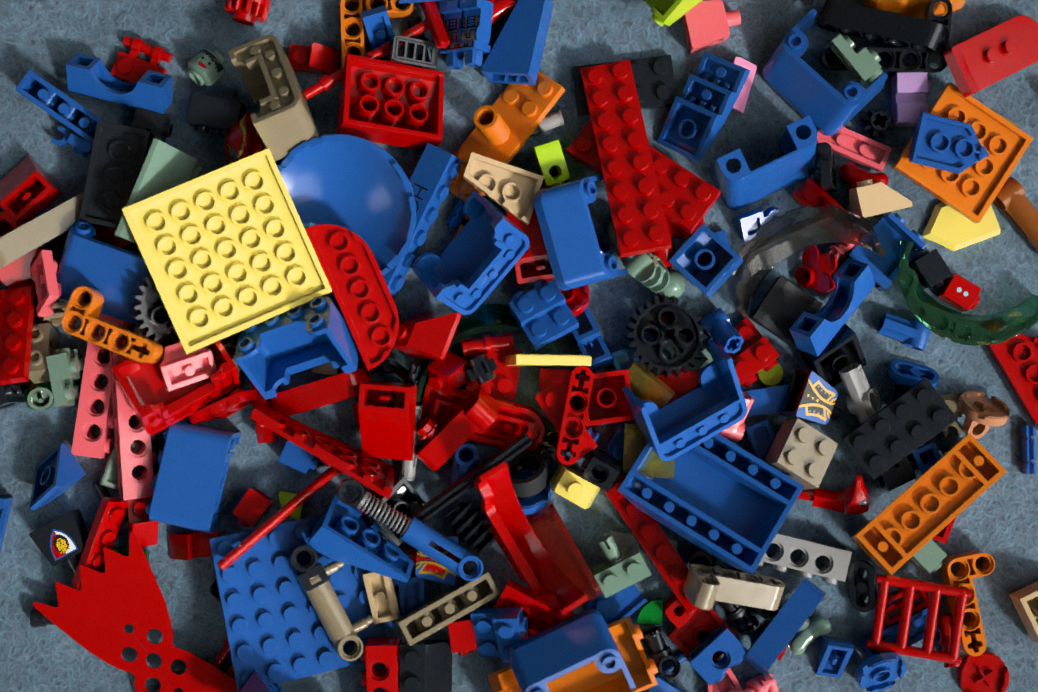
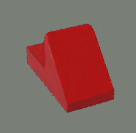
(314, 58)
(139, 522)
(190, 544)

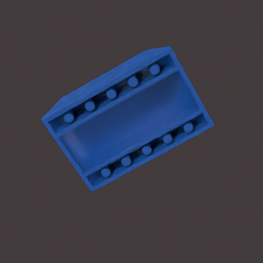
(717, 500)

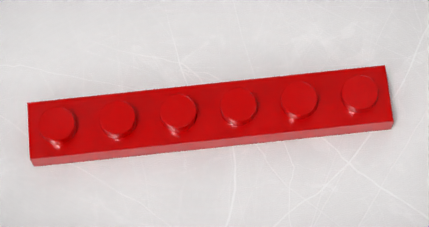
(653, 543)

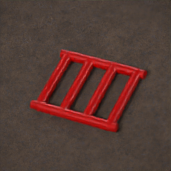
(901, 646)

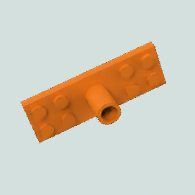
(505, 126)

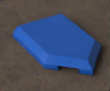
(945, 144)

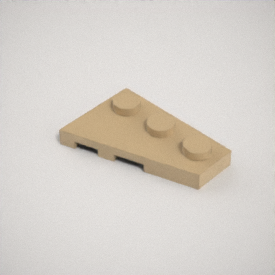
(505, 184)

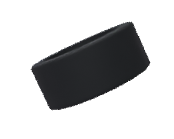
(533, 484)

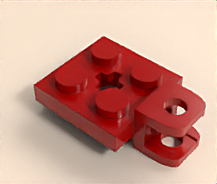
(687, 626)

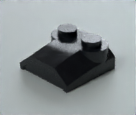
(404, 500)

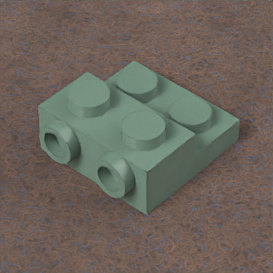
(861, 64)
(64, 370)

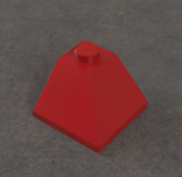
(427, 334)

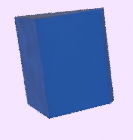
(54, 476)

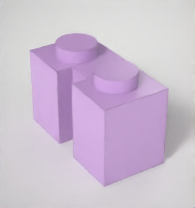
(909, 97)

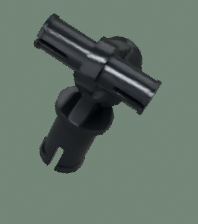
(390, 365)

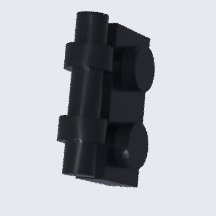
(827, 173)

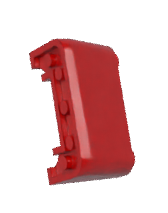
(158, 407)

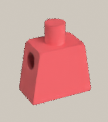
(708, 24)

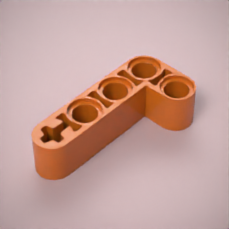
(113, 333)
(964, 579)

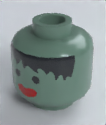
(206, 67)

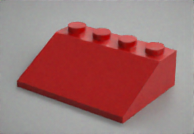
(391, 103)

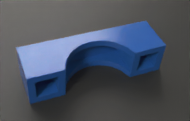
(91, 78)
(816, 330)

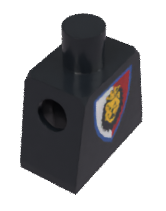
(62, 539)

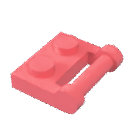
(48, 290)

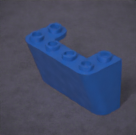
(748, 186)

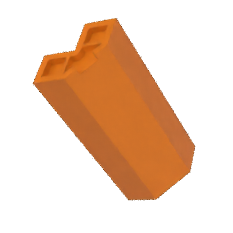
(589, 677)

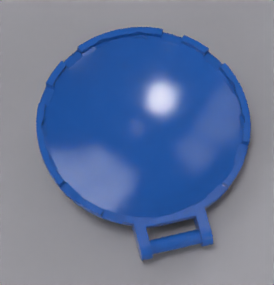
(355, 187)

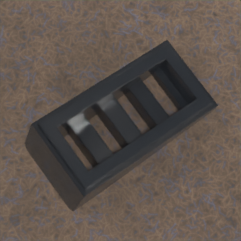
(394, 46)

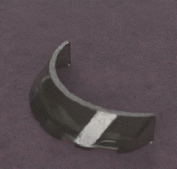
(792, 233)

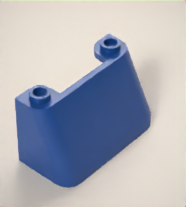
(474, 259)
(103, 268)

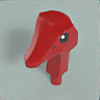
(852, 500)

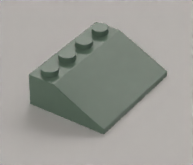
(162, 170)

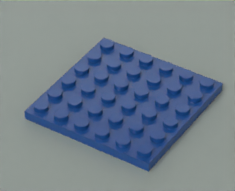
(270, 615)

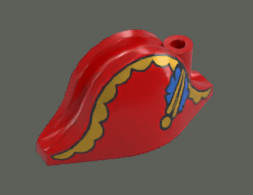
(242, 140)

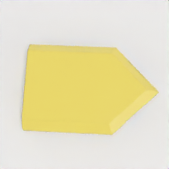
(956, 231)

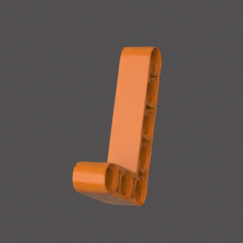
(354, 19)

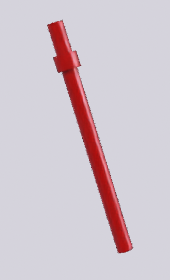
(327, 82)

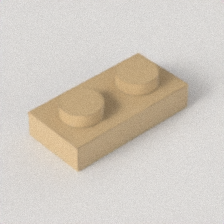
(381, 597)

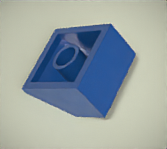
(706, 260)

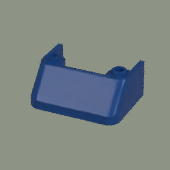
(809, 91)
(571, 234)
(695, 415)
(564, 649)

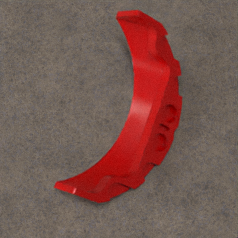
(522, 545)

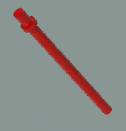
(275, 519)

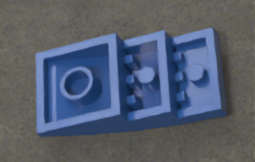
(703, 106)

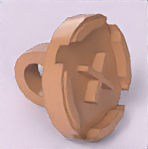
(981, 412)

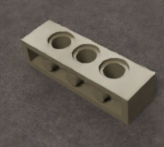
(446, 608)

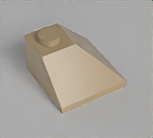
(875, 199)

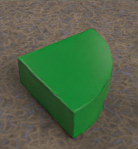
(651, 612)

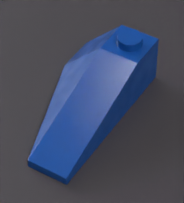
(351, 540)

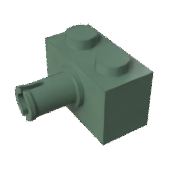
(620, 568)

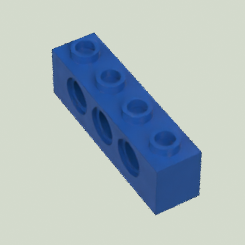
(58, 105)

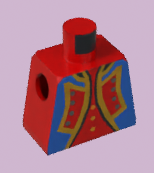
(430, 569)

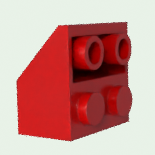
(27, 191)

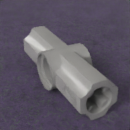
(861, 398)

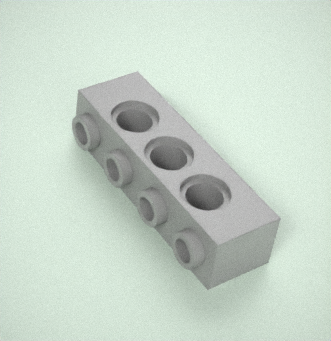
(836, 558)

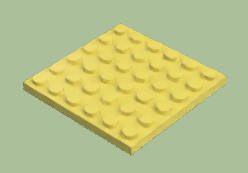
(227, 250)

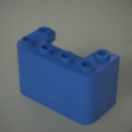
(295, 343)
(192, 476)

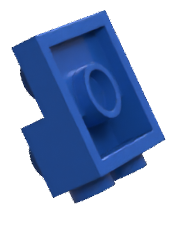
(542, 314)
(498, 630)

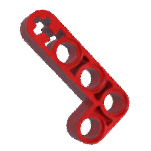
(320, 393)
(474, 413)

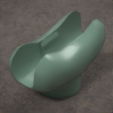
(808, 632)

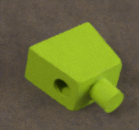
(548, 156)

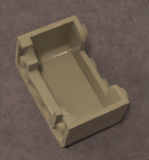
(271, 81)

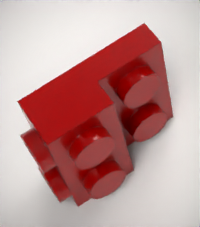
(754, 355)
(506, 378)

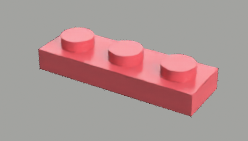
(858, 148)

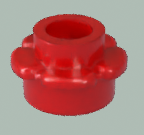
(427, 428)

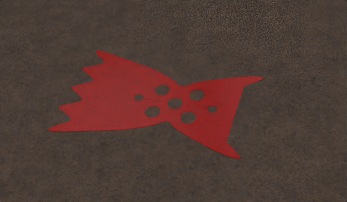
(122, 597)

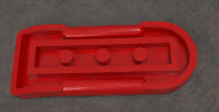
(993, 54)
(510, 423)

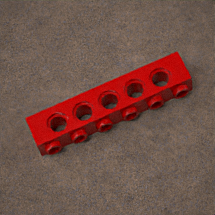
(384, 651)

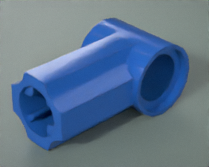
(721, 330)
(905, 331)
(460, 466)

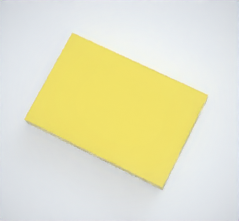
(548, 360)

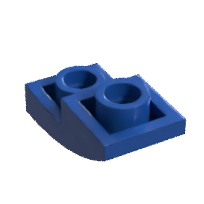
(767, 399)

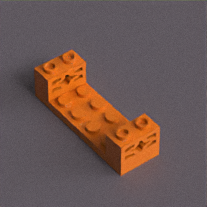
(928, 504)

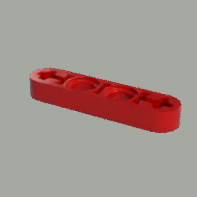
(570, 414)

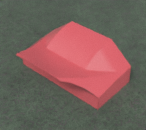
(184, 369)

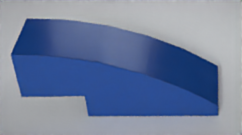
(591, 342)

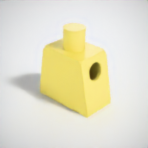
(573, 486)

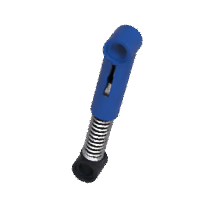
(412, 531)

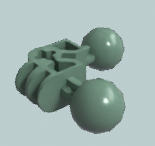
(651, 271)

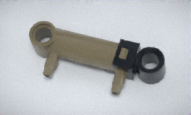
(315, 582)

